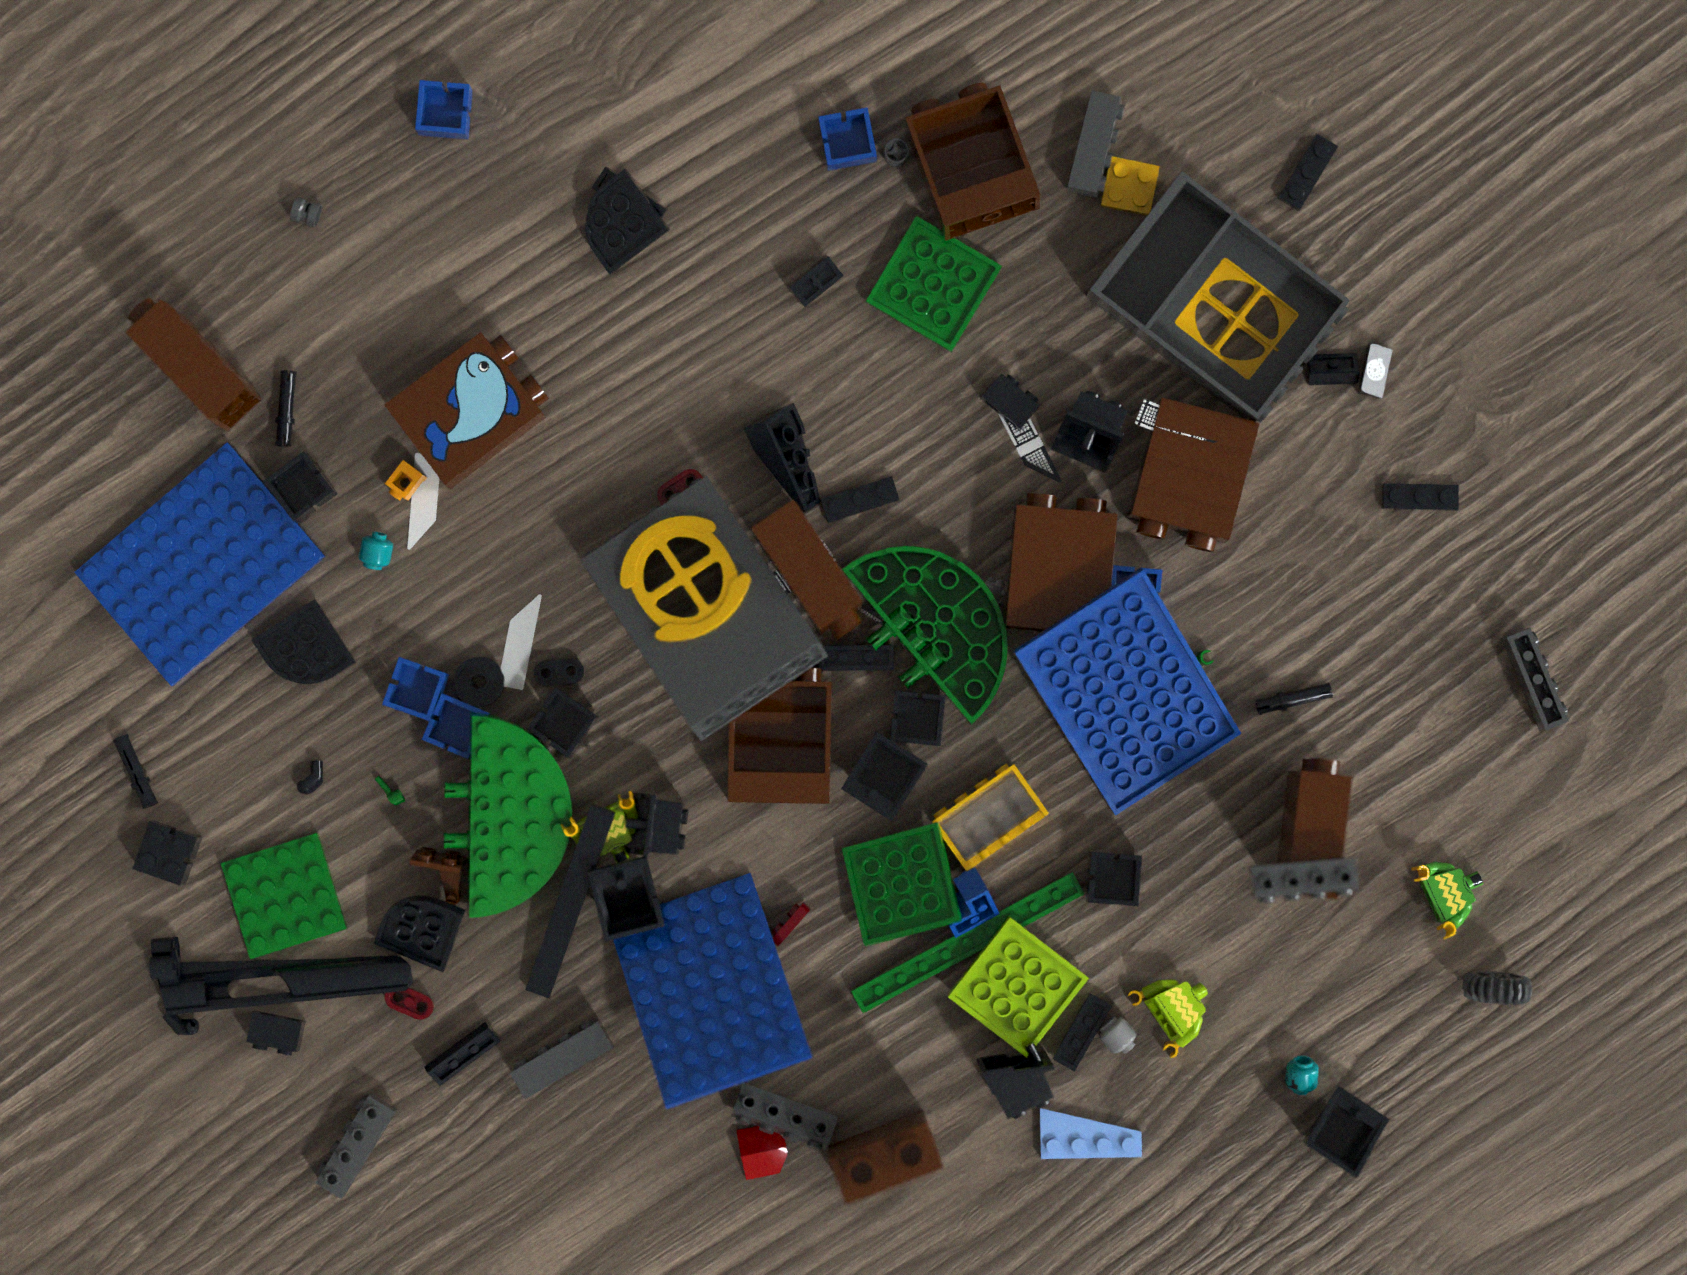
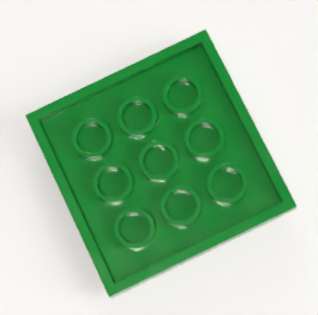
(933, 284)
(901, 884)
(284, 895)

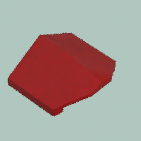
(761, 1152)

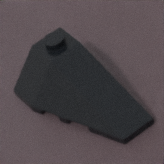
(781, 448)

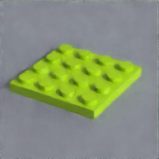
(1017, 986)

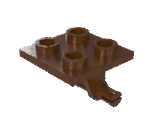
(449, 866)

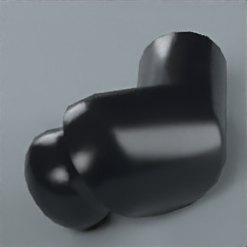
(314, 780)
(182, 1026)

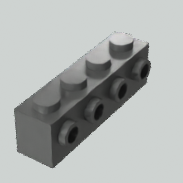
(1095, 144)
(1535, 679)
(1304, 878)
(561, 1059)
(784, 1117)
(356, 1145)

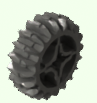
(1497, 987)

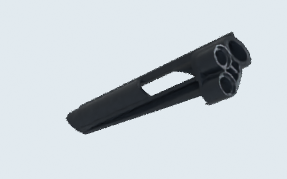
(204, 985)

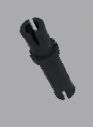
(285, 409)
(1295, 698)
(135, 771)

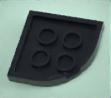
(621, 222)
(304, 647)
(421, 930)

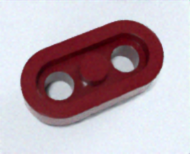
(676, 484)
(796, 914)
(409, 1003)

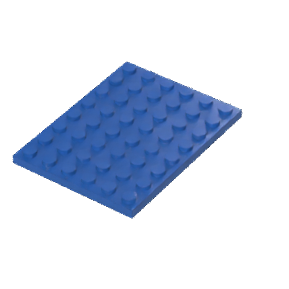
(199, 564)
(1127, 691)
(712, 993)

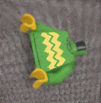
(1448, 893)

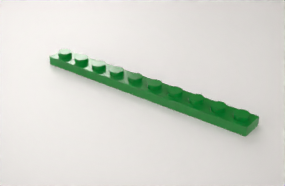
(957, 949)

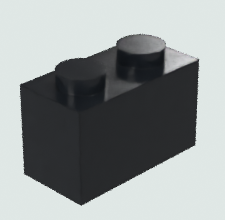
(1011, 401)
(275, 1032)

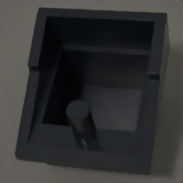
(1091, 431)
(884, 776)
(657, 826)
(626, 898)
(1018, 1080)
(1346, 1131)

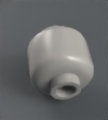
(1117, 1035)

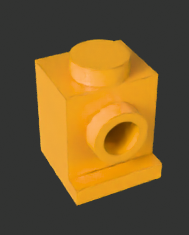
(403, 472)

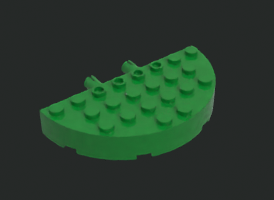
(940, 617)
(512, 815)

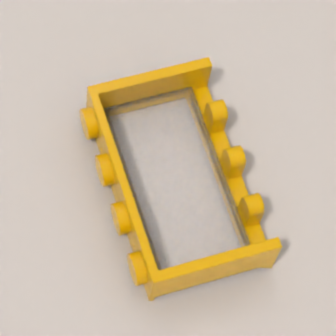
(989, 816)

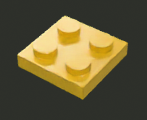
(1130, 186)

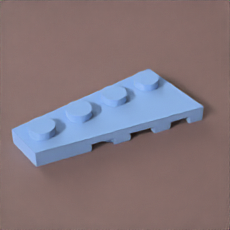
(1078, 1137)

